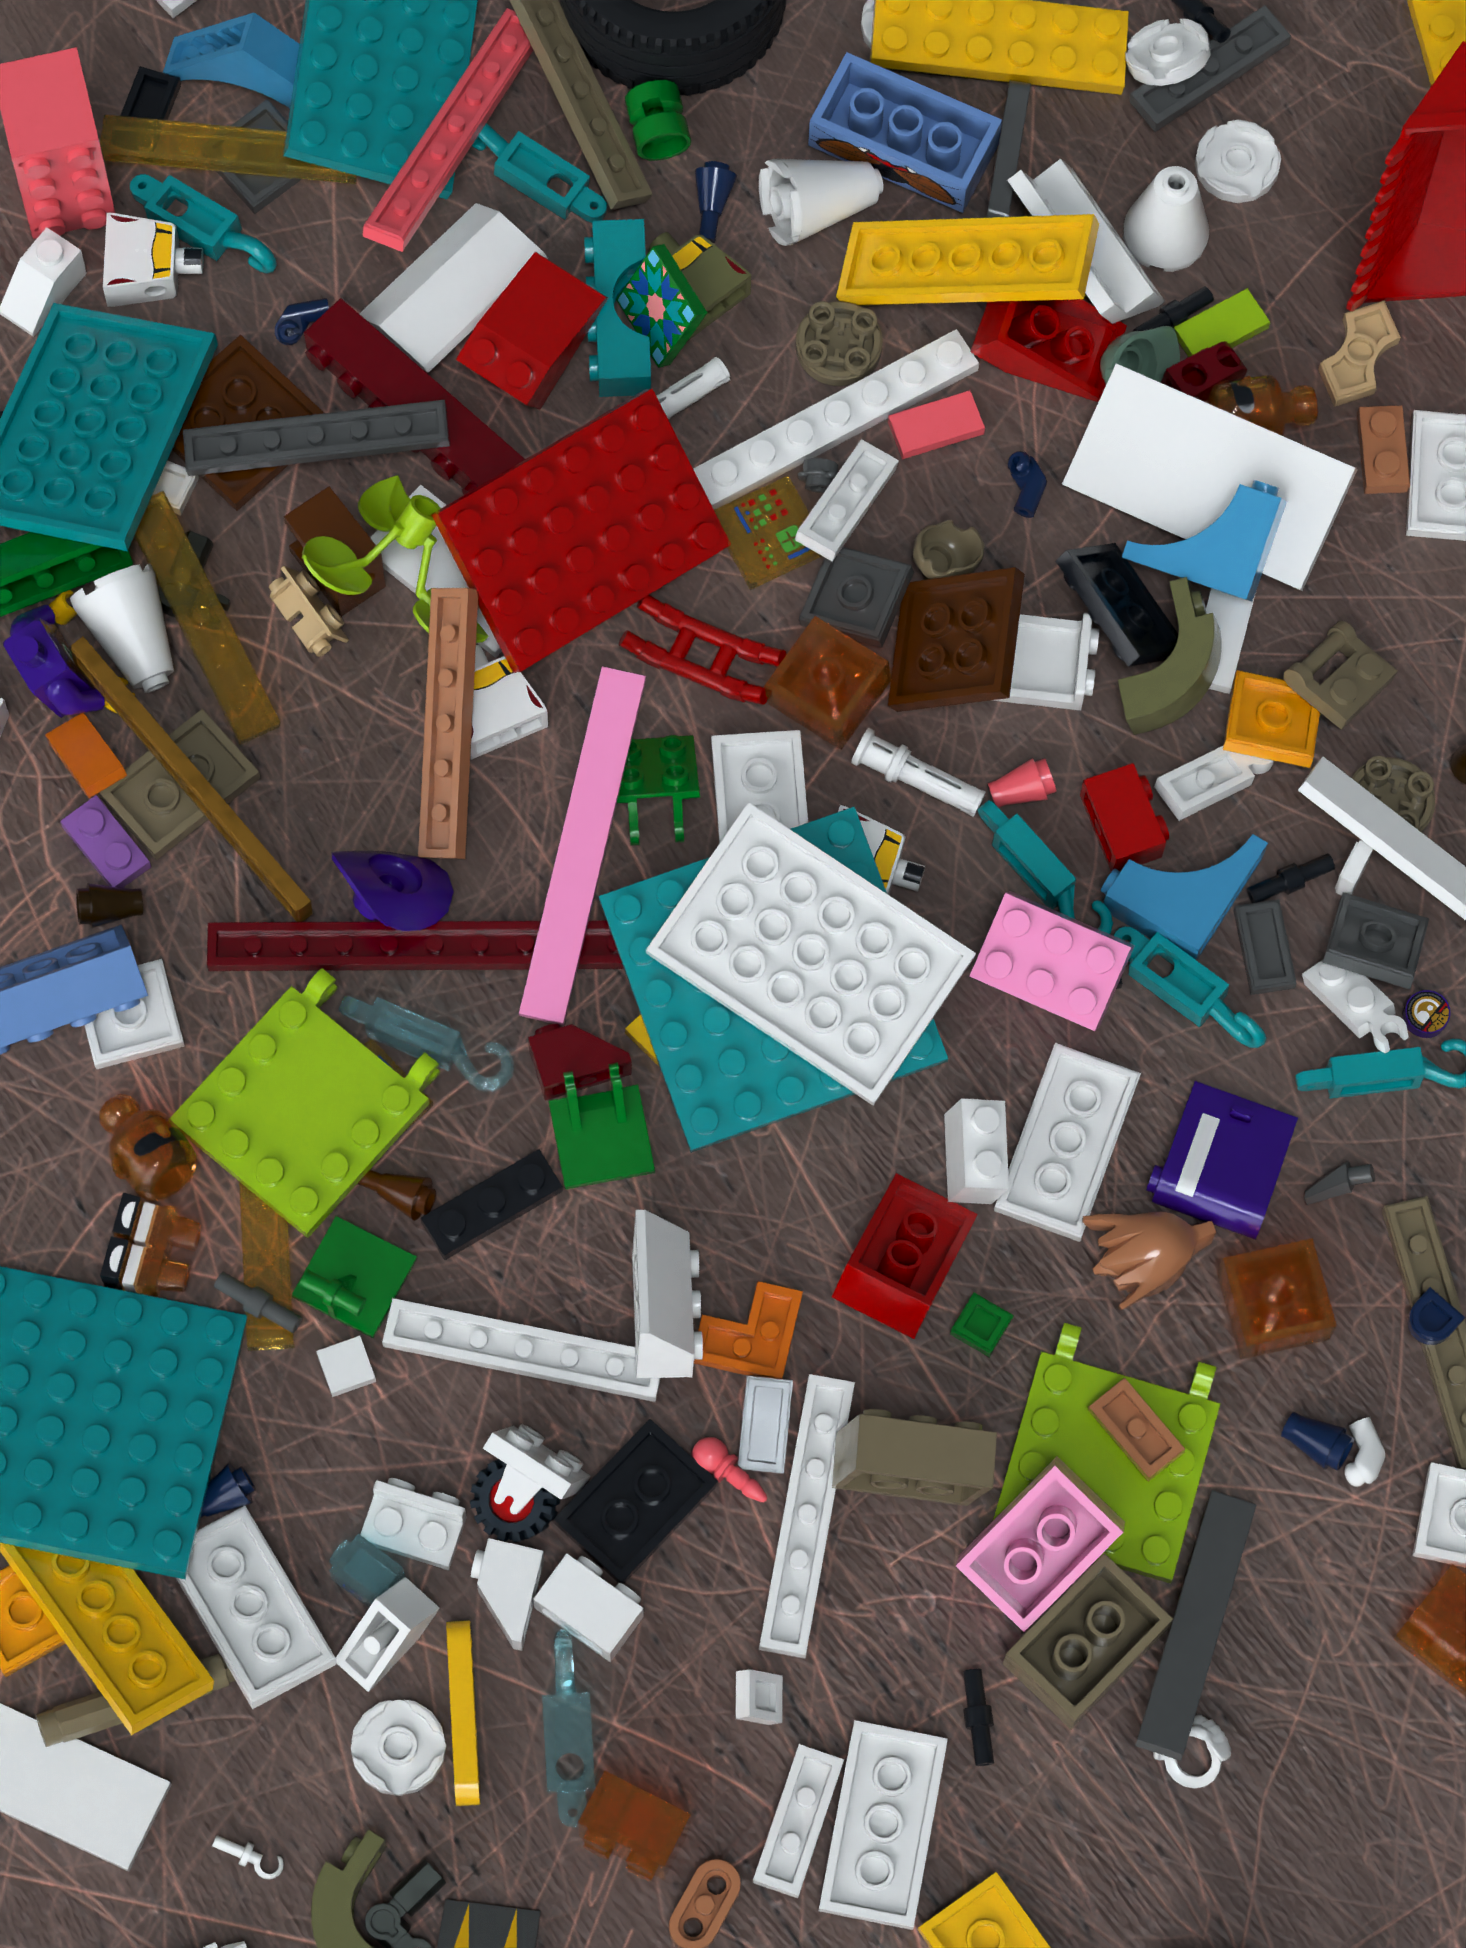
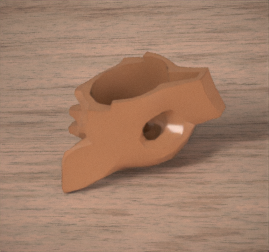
(1147, 1250)

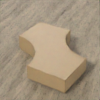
(1351, 370)

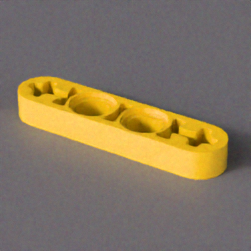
(463, 1713)

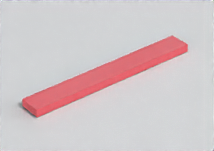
(450, 135)

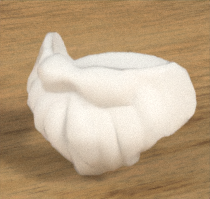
(1217, 1745)

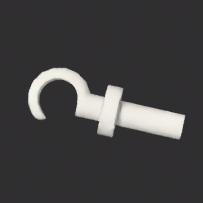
(246, 1855)

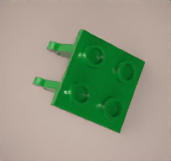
(659, 770)
(601, 1133)

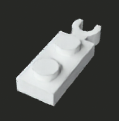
(1208, 780)
(1356, 1003)

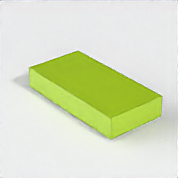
(1227, 321)

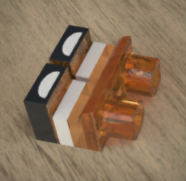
(143, 1245)

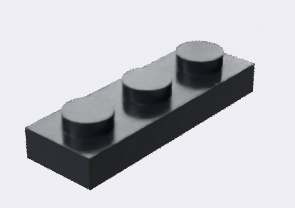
(491, 1204)

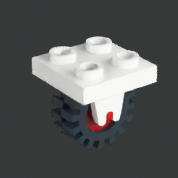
(524, 1485)

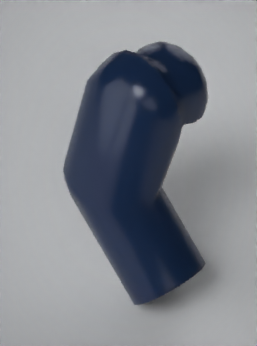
(297, 318)
(1029, 480)

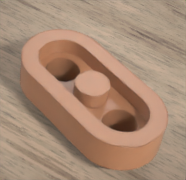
(704, 1906)

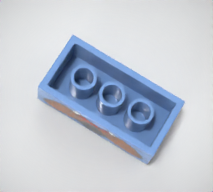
(905, 131)

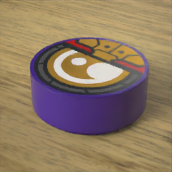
(1426, 1014)

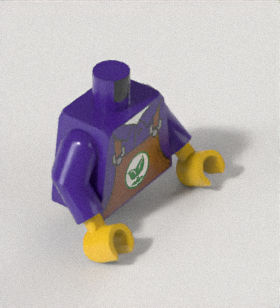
(47, 660)

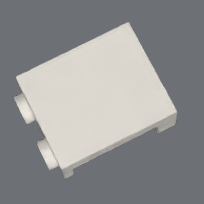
(1053, 662)

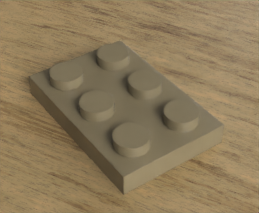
(156, 805)

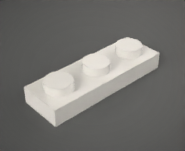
(846, 500)
(798, 1821)

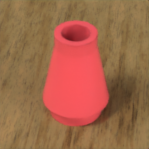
(1024, 784)

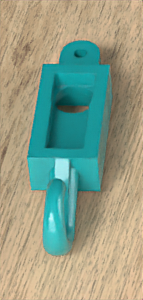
(530, 168)
(203, 224)
(1036, 863)
(1190, 986)
(1380, 1072)

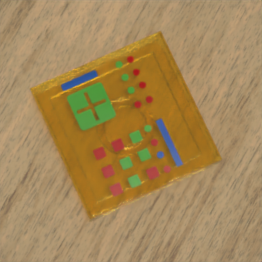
(764, 532)

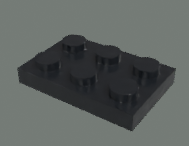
(1119, 603)
(635, 1502)

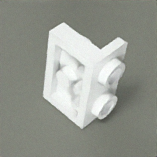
(414, 1523)

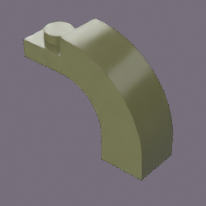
(1185, 676)
(337, 1893)

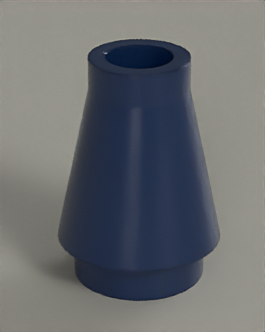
(1319, 1440)

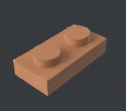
(1383, 449)
(1136, 1429)

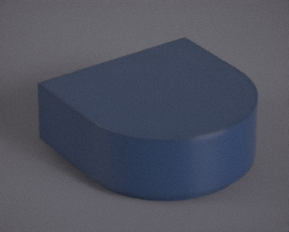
(1433, 1319)

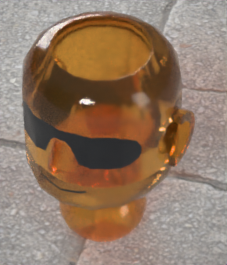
(1264, 403)
(147, 1149)

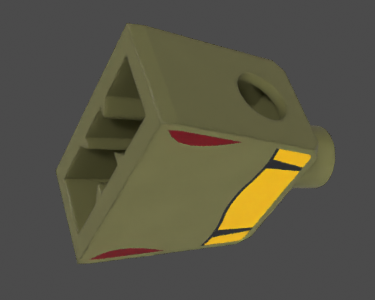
(711, 273)

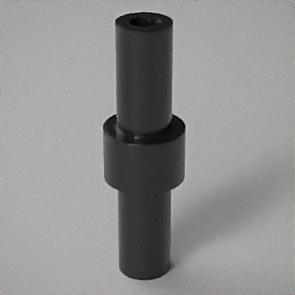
(1203, 14)
(1178, 311)
(1291, 878)
(978, 1717)

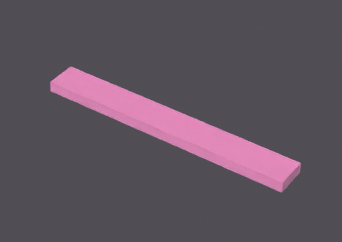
(582, 846)

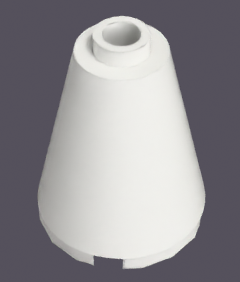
(814, 194)
(1168, 222)
(129, 625)

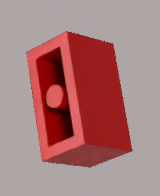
(1124, 817)

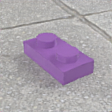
(105, 843)

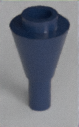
(713, 189)
(228, 1491)

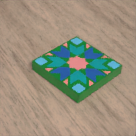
(662, 305)

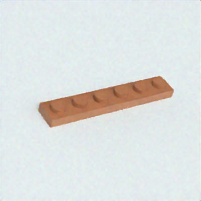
(448, 723)

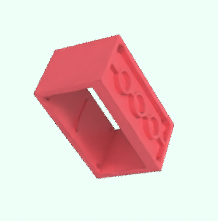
(54, 143)

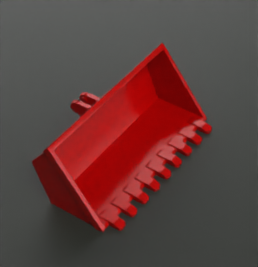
(1421, 209)

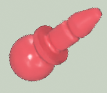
(714, 1457)

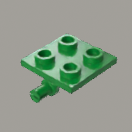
(354, 1277)

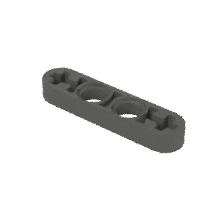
(1008, 148)

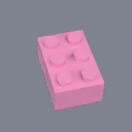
(1052, 960)
(1040, 1544)

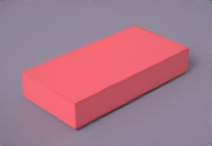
(936, 424)

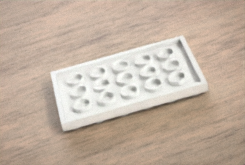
(810, 953)

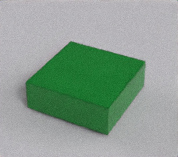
(981, 1324)

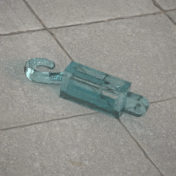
(418, 1035)
(567, 1731)

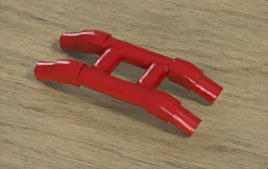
(689, 628)

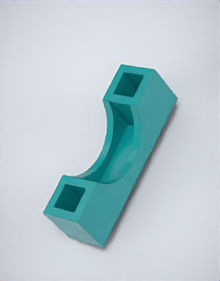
(622, 354)

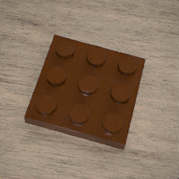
(242, 389)
(956, 640)

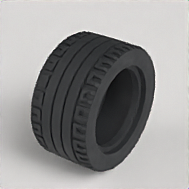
(689, 47)

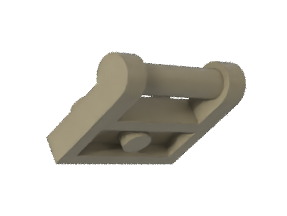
(1351, 685)

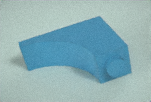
(238, 52)
(1229, 551)
(1181, 904)

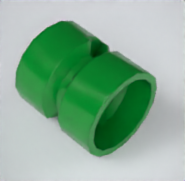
(657, 120)

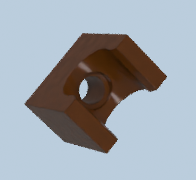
(329, 517)

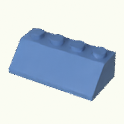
(68, 986)

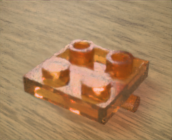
(1438, 1629)

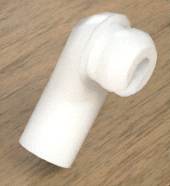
(1370, 1454)

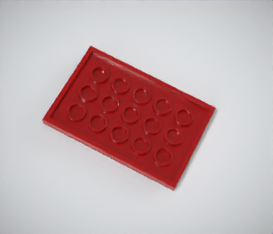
(581, 530)

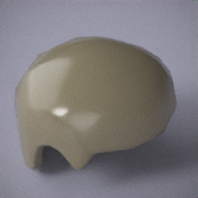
(947, 550)

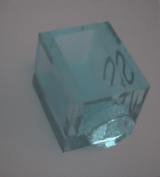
(364, 1570)

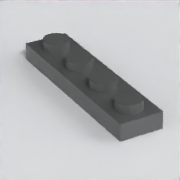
(1247, 46)

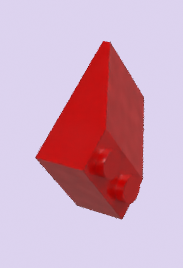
(532, 331)
(1048, 343)
(904, 1256)

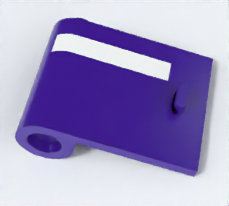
(1223, 1160)

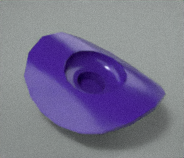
(396, 887)

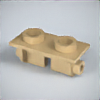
(320, 621)

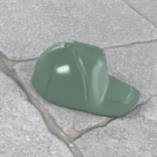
(1142, 351)

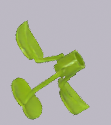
(385, 509)

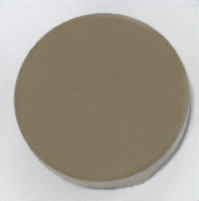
(839, 342)
(1400, 787)

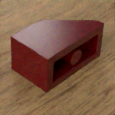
(572, 1049)

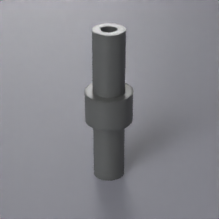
(258, 1302)

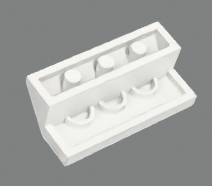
(1115, 278)
(451, 286)

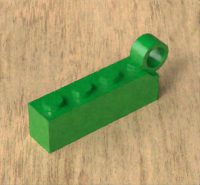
(45, 566)

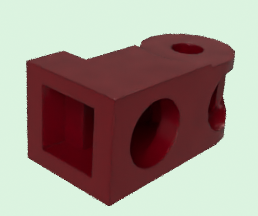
(1204, 370)

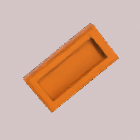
(86, 755)

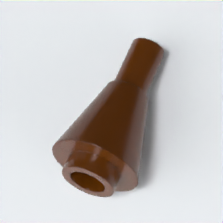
(407, 1193)

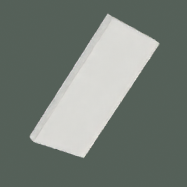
(1184, 460)

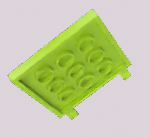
(302, 1108)
(1061, 1426)

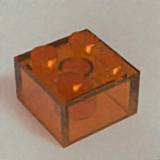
(828, 682)
(1276, 1298)
(633, 1827)

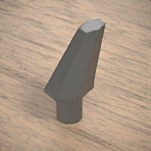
(1339, 1182)

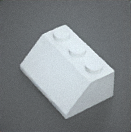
(664, 1299)

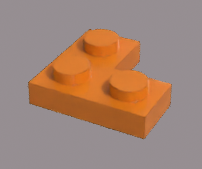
(763, 1343)

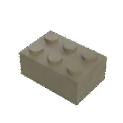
(914, 1458)
(1087, 1641)

